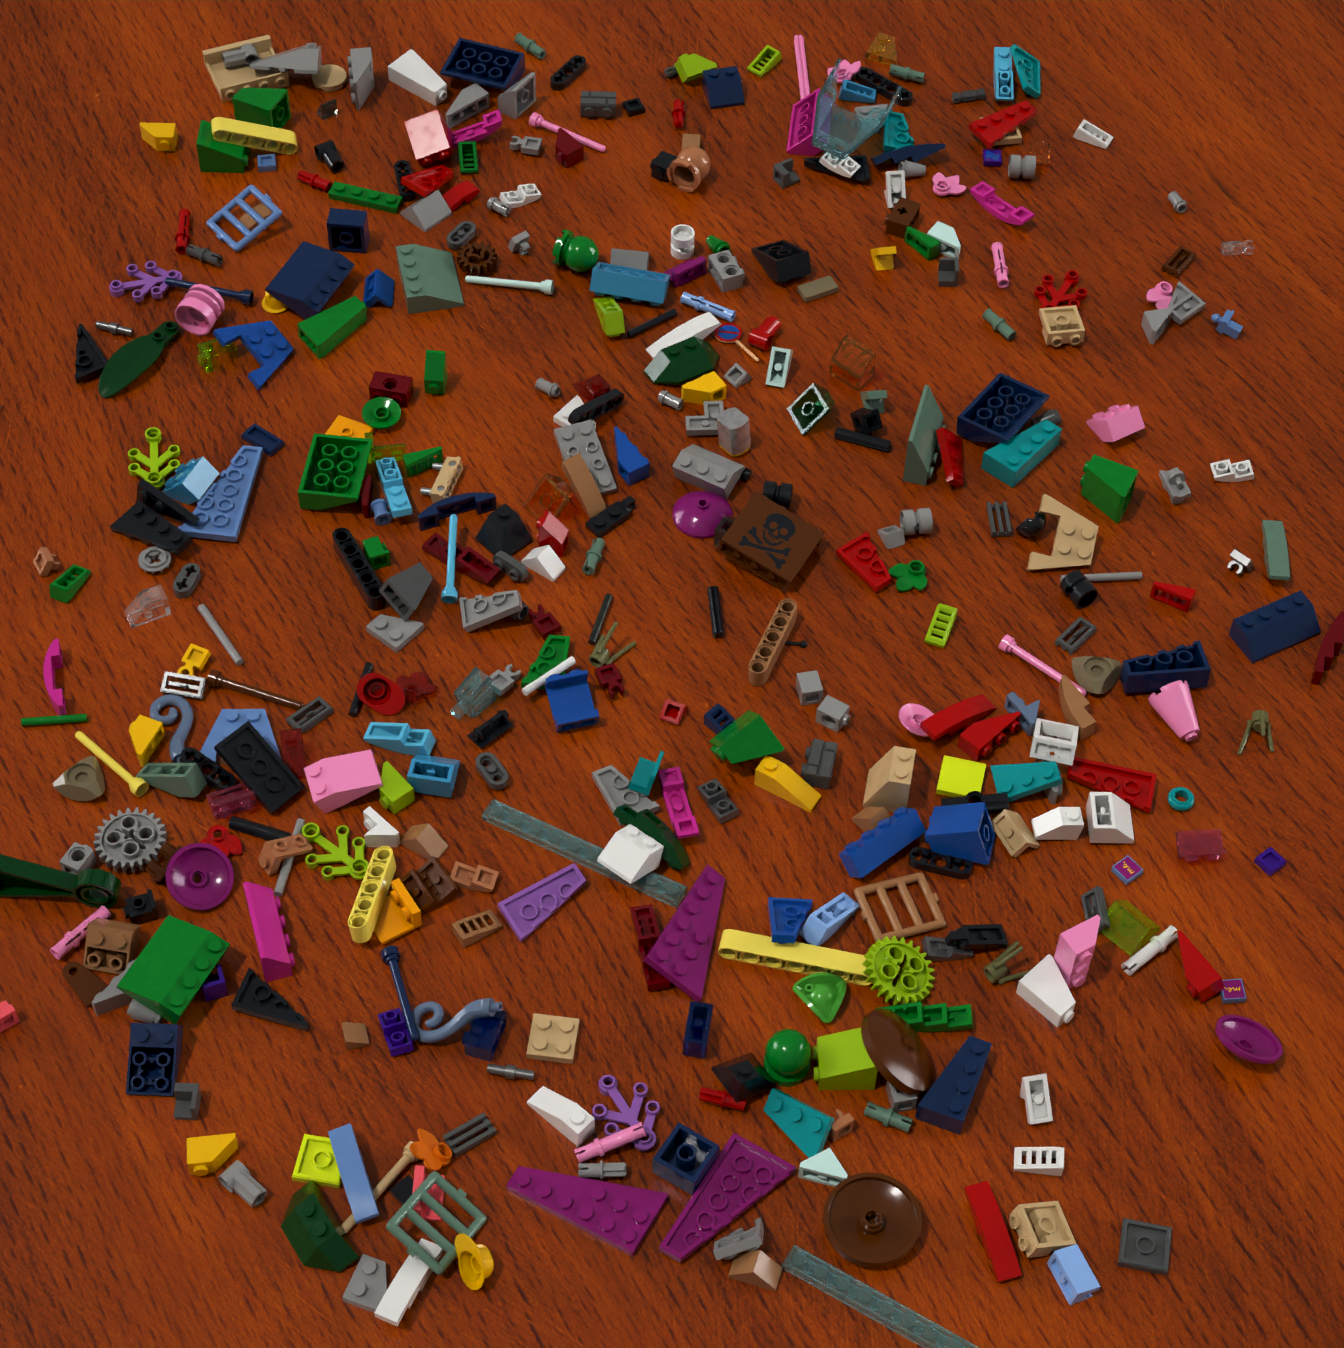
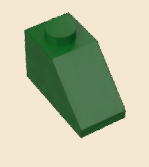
(435, 372)

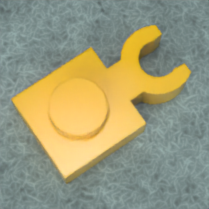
(194, 659)

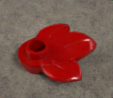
(226, 843)

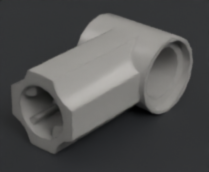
(244, 55)
(239, 1180)

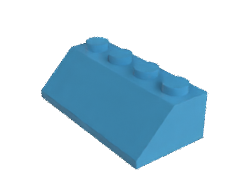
(629, 283)

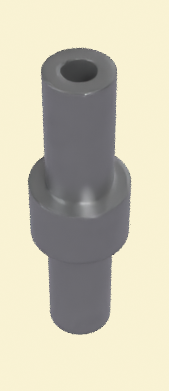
(114, 328)
(510, 1071)

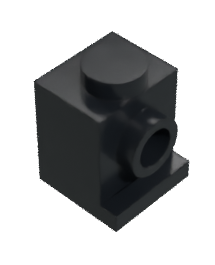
(866, 420)
(141, 908)

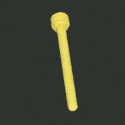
(137, 785)

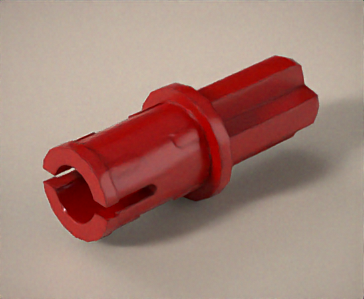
(678, 113)
(314, 181)
(720, 1098)

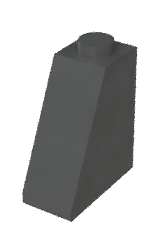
(406, 589)

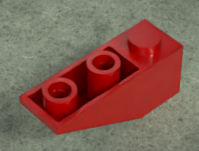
(984, 735)

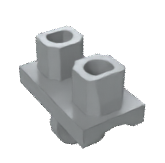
(1174, 483)

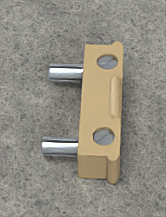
(446, 479)

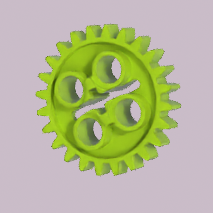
(883, 966)

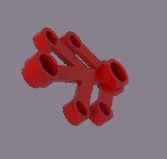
(1070, 280)

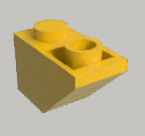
(706, 388)

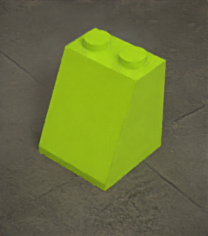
(843, 1062)

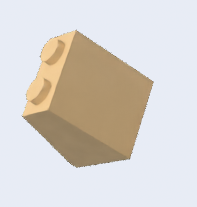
(890, 780)

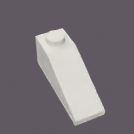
(563, 1115)

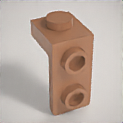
(278, 849)

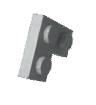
(704, 424)

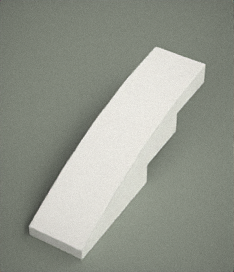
(699, 327)
(406, 1285)

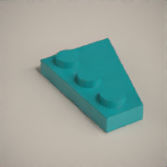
(1028, 70)
(896, 132)
(1025, 778)
(799, 1121)

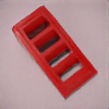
(1173, 595)

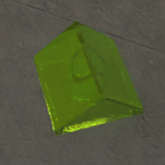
(1129, 926)

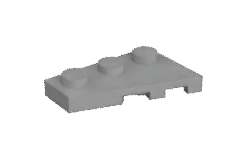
(615, 791)

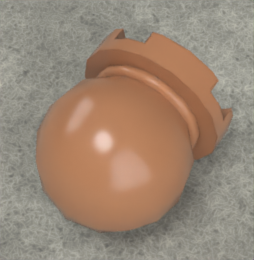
(689, 168)

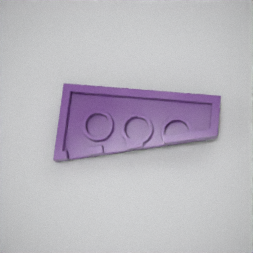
(539, 901)

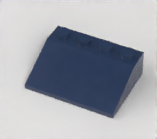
(484, 64)
(310, 279)
(999, 410)

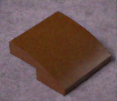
(429, 885)

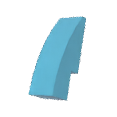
(400, 738)

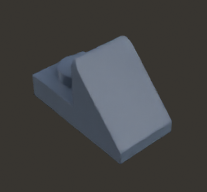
(1028, 713)

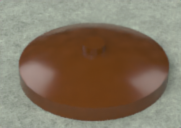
(897, 1051)
(872, 1219)

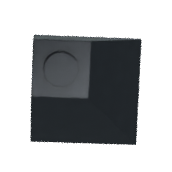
(503, 532)
(743, 1077)

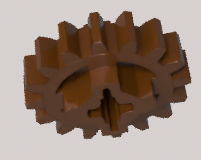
(477, 258)

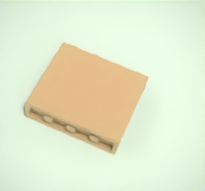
(231, 80)

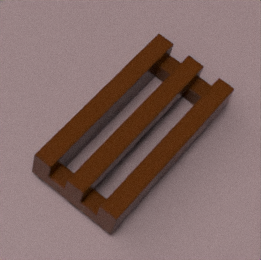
(1166, 266)

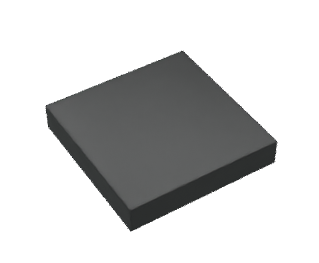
(1144, 1246)

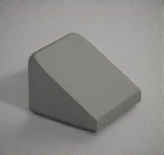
(737, 376)
(892, 536)

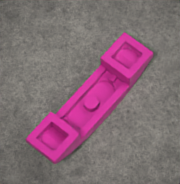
(478, 131)
(999, 208)
(53, 661)
(676, 803)

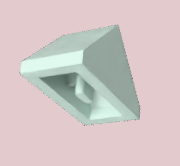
(823, 1169)

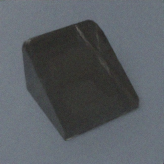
(327, 109)

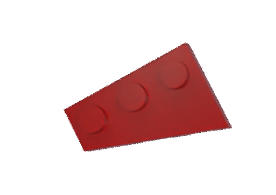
(427, 180)
(952, 456)

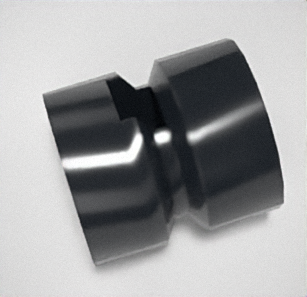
(779, 494)
(1079, 589)

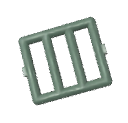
(407, 1211)

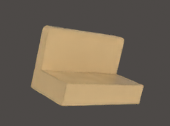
(1014, 832)

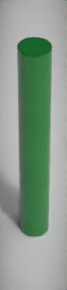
(59, 719)

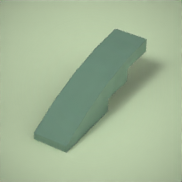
(1276, 550)

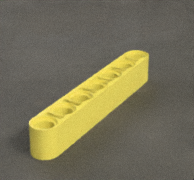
(792, 956)

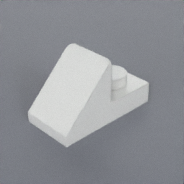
(894, 187)
(379, 830)
(1037, 1098)

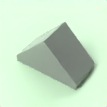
(1155, 322)

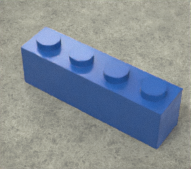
(882, 842)

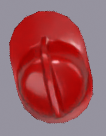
(380, 694)

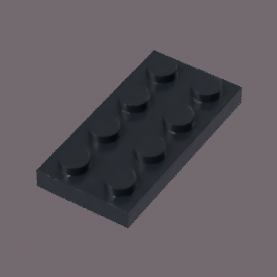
(259, 767)

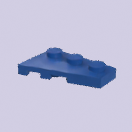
(787, 918)

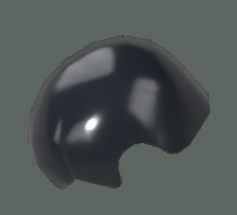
(1032, 527)

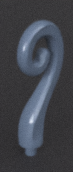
(177, 741)
(477, 1009)

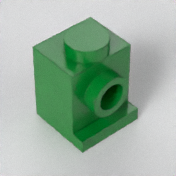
(376, 553)

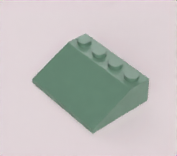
(428, 278)
(923, 440)

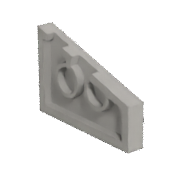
(485, 610)

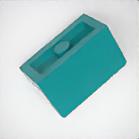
(645, 775)

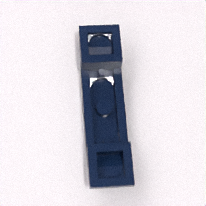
(457, 504)

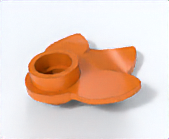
(431, 1151)

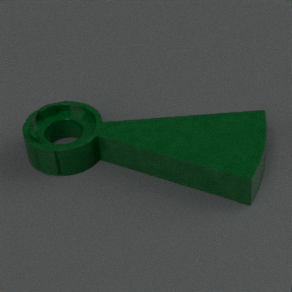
(29, 879)

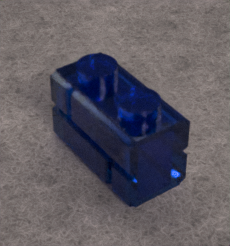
(698, 1029)
(484, 1036)

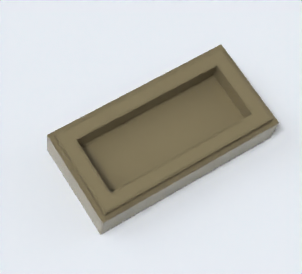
(817, 288)

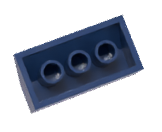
(1275, 627)

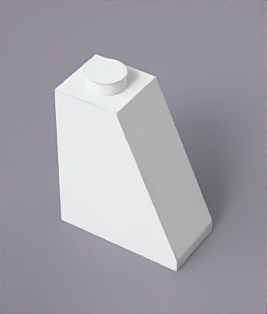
(1047, 992)

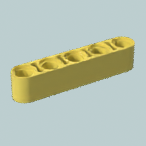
(253, 135)
(372, 894)

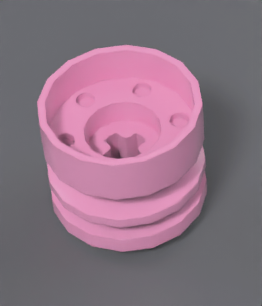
(199, 309)

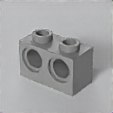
(725, 271)

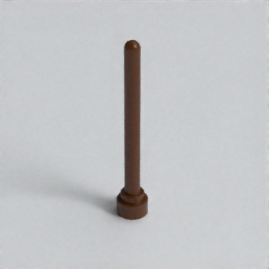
(217, 679)

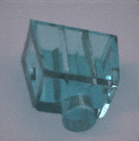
(473, 694)

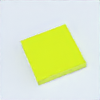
(960, 777)
(317, 1162)

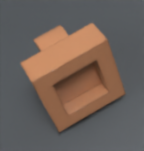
(45, 561)
(841, 1126)

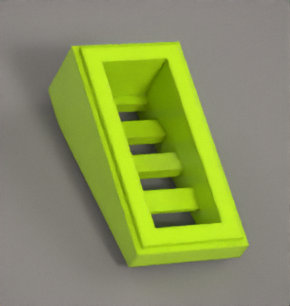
(775, 56)
(946, 614)

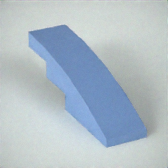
(353, 1173)

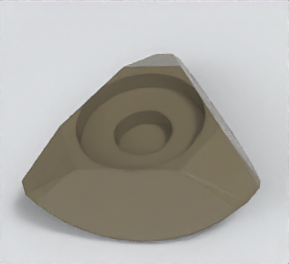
(1096, 673)
(81, 781)

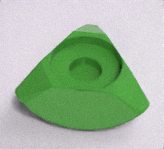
(822, 993)

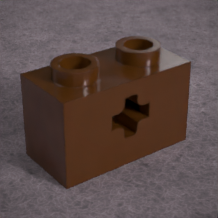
(902, 215)

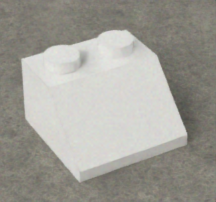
(631, 854)

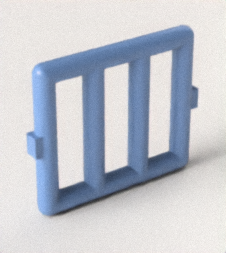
(249, 235)

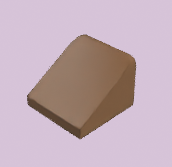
(355, 1035)

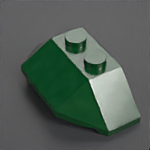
(682, 362)
(317, 1232)

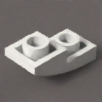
(842, 167)
(524, 195)
(1235, 472)

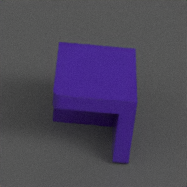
(215, 986)

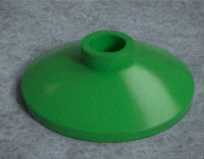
(378, 407)

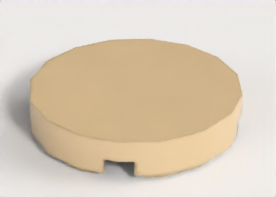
(330, 78)

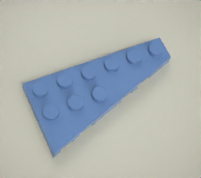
(226, 501)

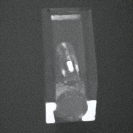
(148, 606)

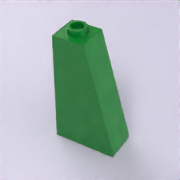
(332, 326)

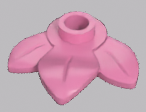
(846, 70)
(947, 185)
(1160, 295)

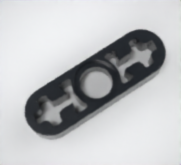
(560, 80)
(403, 164)
(204, 761)
(946, 871)

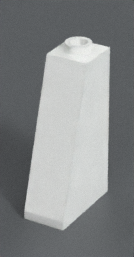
(417, 77)

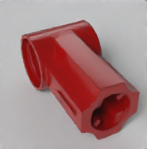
(763, 335)

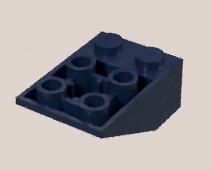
(153, 1058)

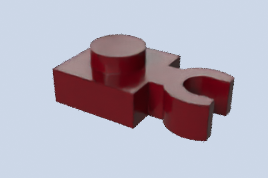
(544, 623)
(610, 678)

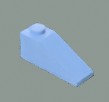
(828, 919)

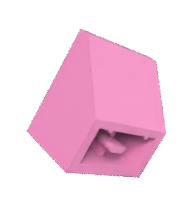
(1116, 422)

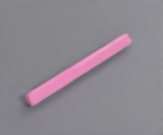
(801, 66)

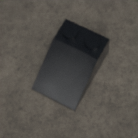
(783, 260)

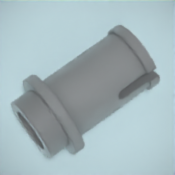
(1178, 203)
(496, 205)
(551, 389)
(670, 400)

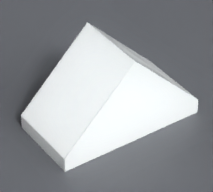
(544, 562)

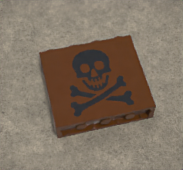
(770, 541)

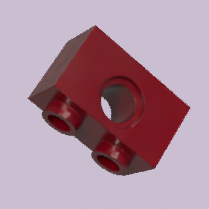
(392, 386)

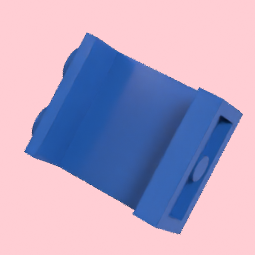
(571, 700)

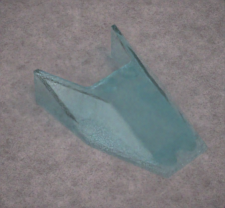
(839, 129)

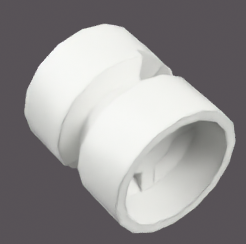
(682, 241)

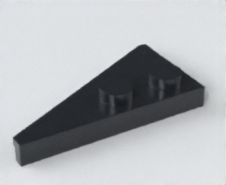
(861, 175)
(89, 359)
(163, 504)
(259, 1000)

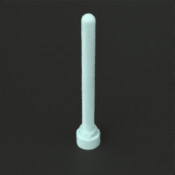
(545, 286)

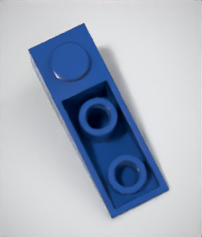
(630, 463)

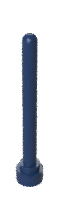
(245, 296)
(391, 956)

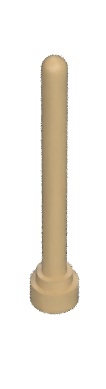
(407, 1157)

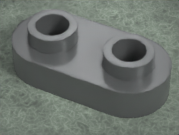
(461, 235)
(510, 566)
(493, 772)

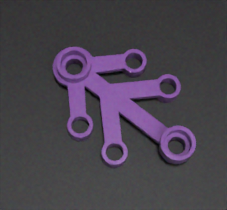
(147, 282)
(628, 1115)

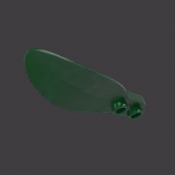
(135, 359)

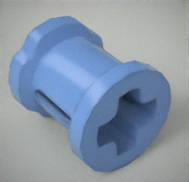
(379, 508)

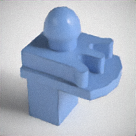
(1226, 325)

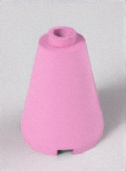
(1177, 709)

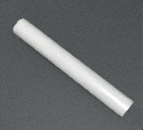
(541, 680)

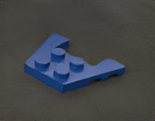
(263, 342)

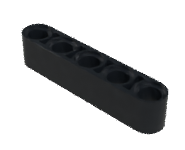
(358, 568)

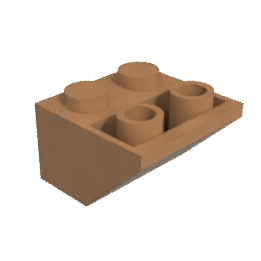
(110, 945)

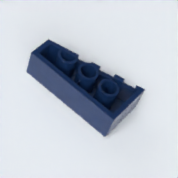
(1153, 672)
(953, 1092)

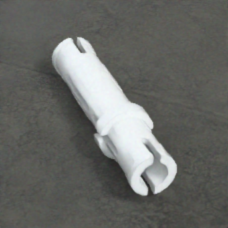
(1156, 945)

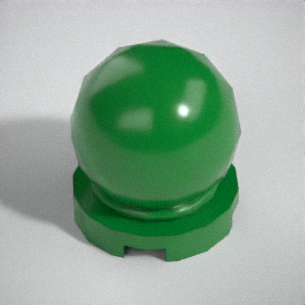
(576, 252)
(787, 1057)

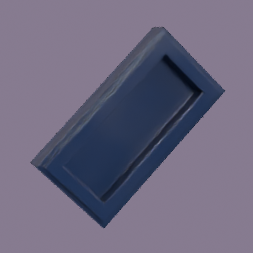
(262, 438)

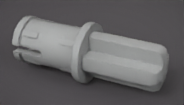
(602, 1170)

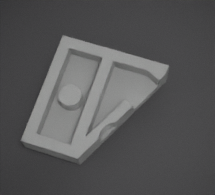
(394, 631)
(367, 1284)

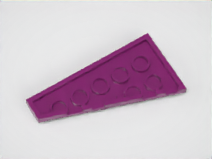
(687, 940)
(731, 1186)
(603, 1209)

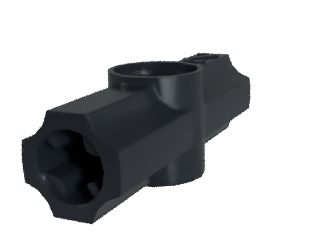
(994, 802)

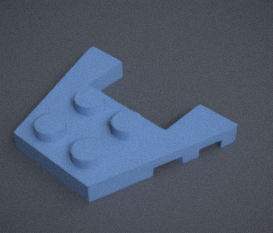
(231, 720)

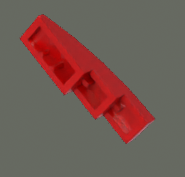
(957, 716)
(993, 1231)

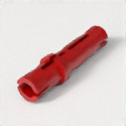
(182, 236)

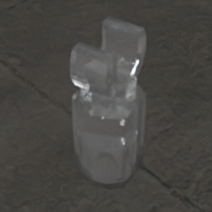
(1237, 247)

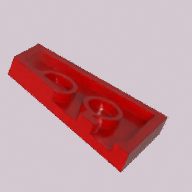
(864, 561)

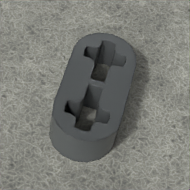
(182, 579)

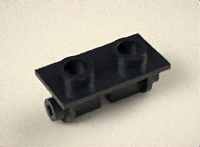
(491, 729)

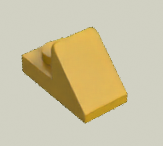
(883, 257)

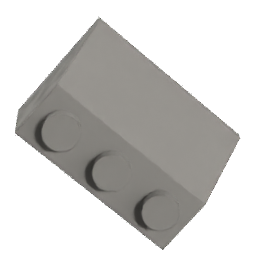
(707, 470)

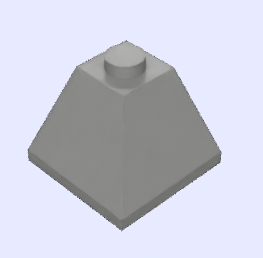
(518, 97)

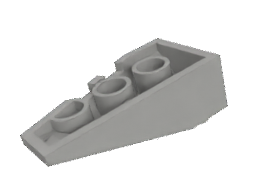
(303, 59)

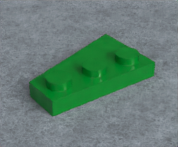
(552, 653)

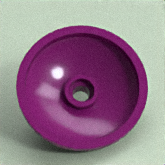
(700, 513)
(211, 867)
(1248, 1039)

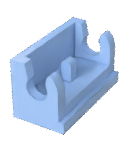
(1073, 1274)

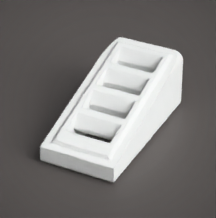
(1093, 135)
(1039, 1152)

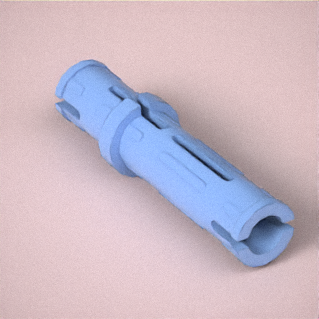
(700, 303)

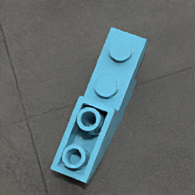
(1003, 74)
(393, 487)

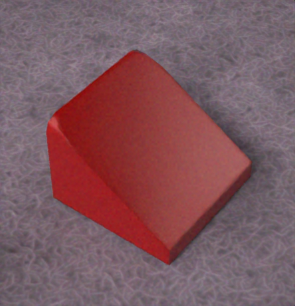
(673, 712)

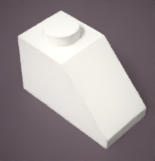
(1058, 824)

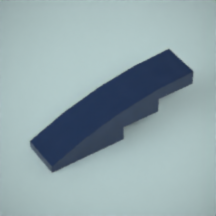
(914, 152)

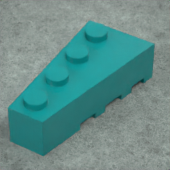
(1022, 453)

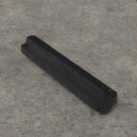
(862, 439)
(715, 612)
(256, 829)

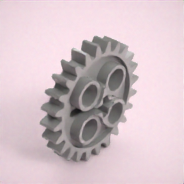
(130, 840)

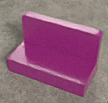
(687, 271)

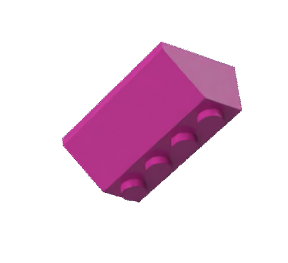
(802, 126)
(268, 931)

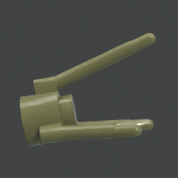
(600, 654)
(1259, 723)
(996, 969)

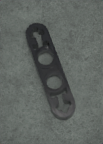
(867, 78)
(597, 407)

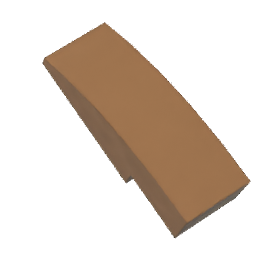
(583, 485)
(1075, 708)

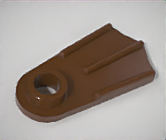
(84, 983)

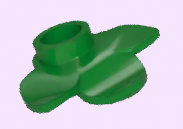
(909, 575)

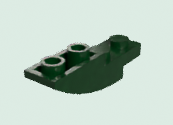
(658, 830)

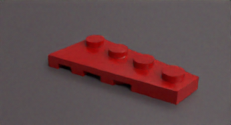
(997, 125)
(1128, 784)

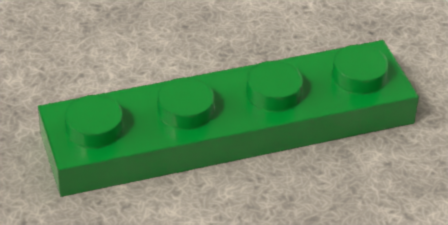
(365, 197)

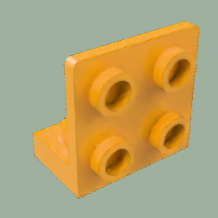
(397, 914)

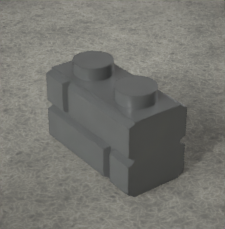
(598, 104)
(820, 763)

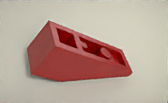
(1200, 975)

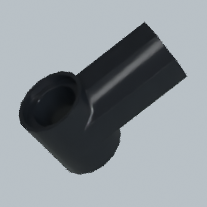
(328, 154)

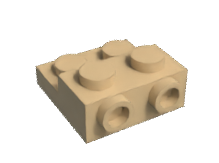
(1061, 325)
(1041, 1228)

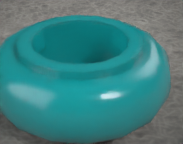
(1182, 792)

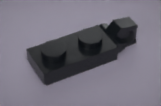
(611, 517)
(977, 937)

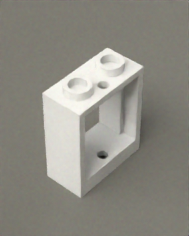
(1063, 746)

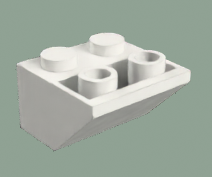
(1108, 819)

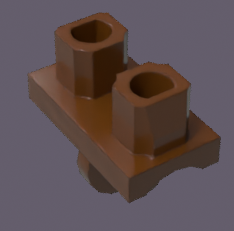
(158, 870)

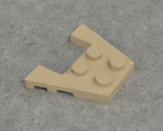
(1072, 542)

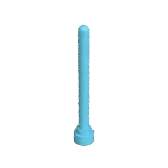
(449, 594)

